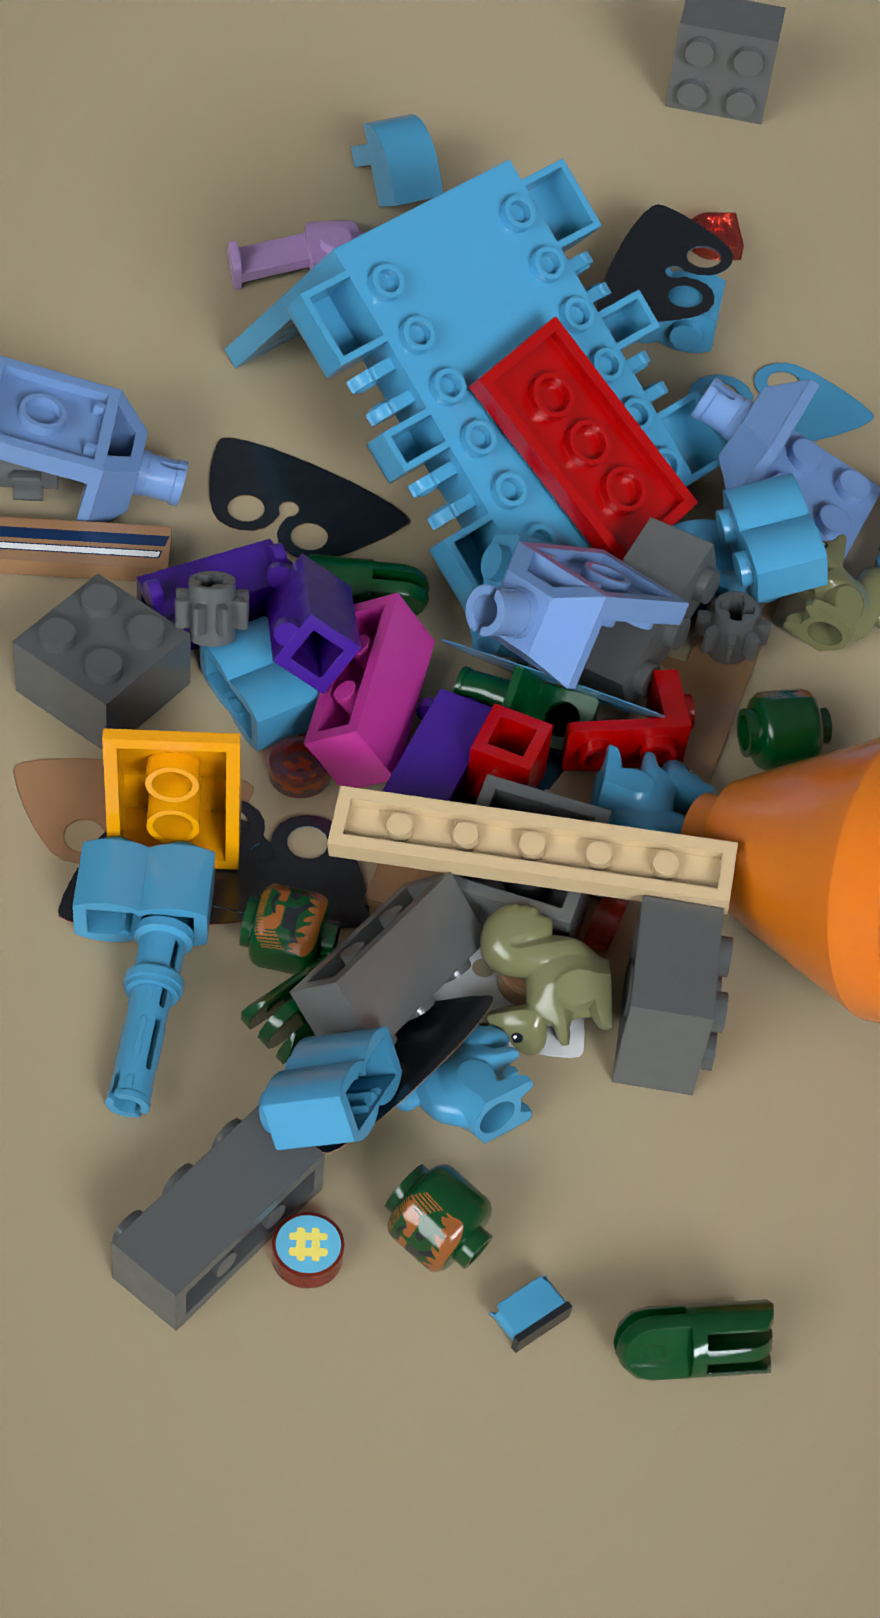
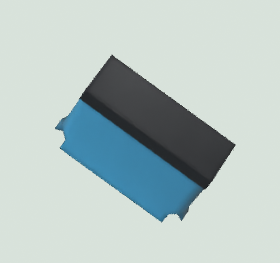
(531, 1312)

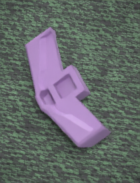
(288, 252)

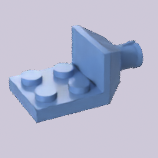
(84, 436)
(766, 446)
(560, 599)

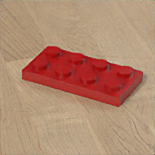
(581, 440)

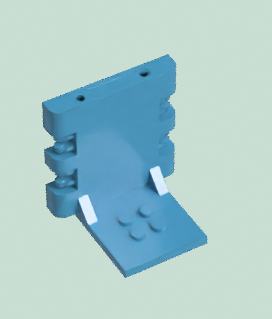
(440, 304)

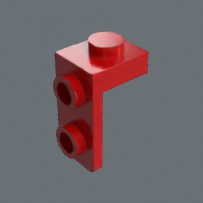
(665, 737)

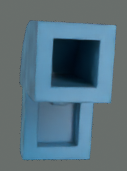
(400, 160)

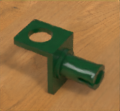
(525, 695)

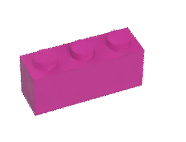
(370, 706)

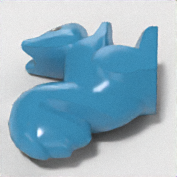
(647, 794)
(476, 1087)

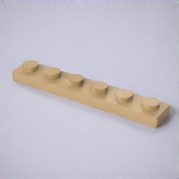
(530, 848)

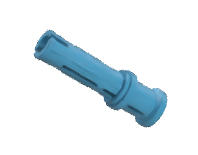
(152, 990)

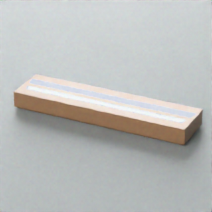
(82, 548)

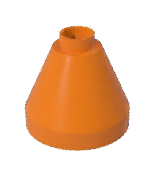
(808, 866)

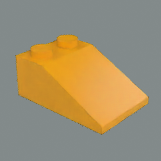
(175, 789)

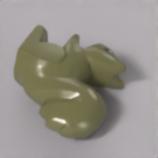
(842, 609)
(560, 976)

